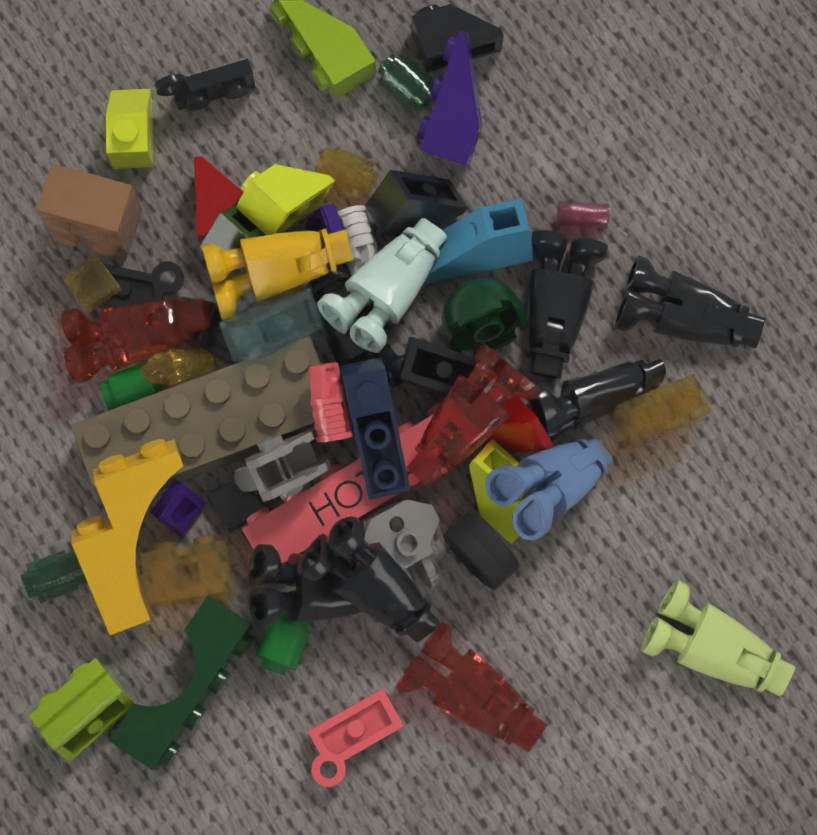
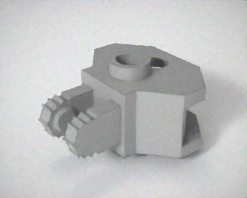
(281, 466)
(407, 536)

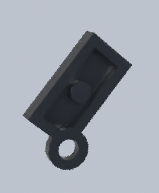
(199, 89)
(142, 286)

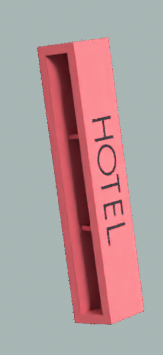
(337, 496)

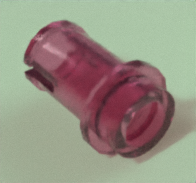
(582, 214)

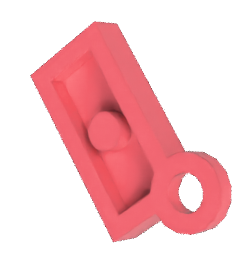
(352, 733)

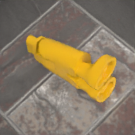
(273, 264)

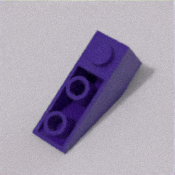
(456, 114)

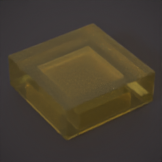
(91, 283)

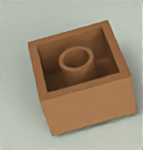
(89, 210)

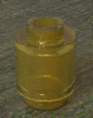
(351, 172)

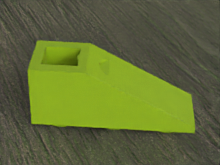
(332, 46)

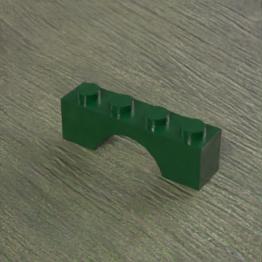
(152, 731)

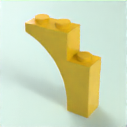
(109, 544)

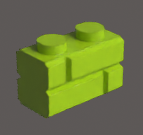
(81, 709)

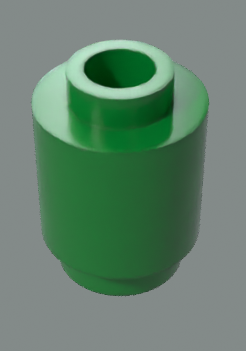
(127, 386)
(283, 644)

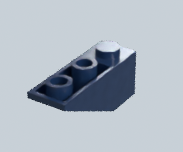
(375, 428)

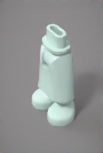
(389, 280)

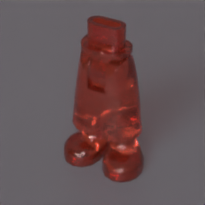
(128, 334)
(469, 415)
(472, 691)

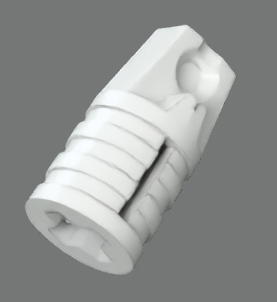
(360, 236)

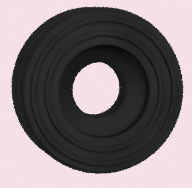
(481, 550)

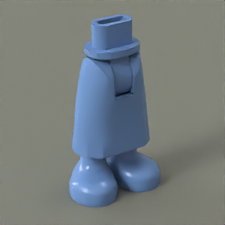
(553, 481)

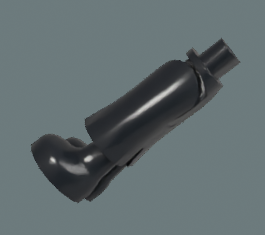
(558, 299)
(686, 309)
(341, 345)
(594, 395)
(371, 582)
(306, 603)

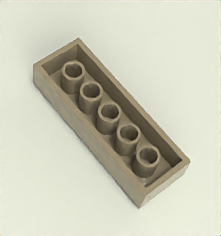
(210, 417)

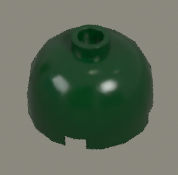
(482, 313)

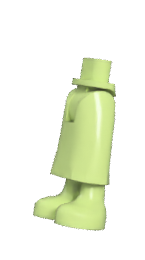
(718, 645)

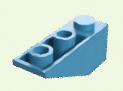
(484, 241)

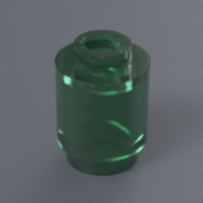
(406, 81)
(53, 576)

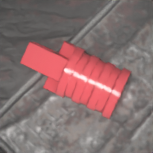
(329, 403)

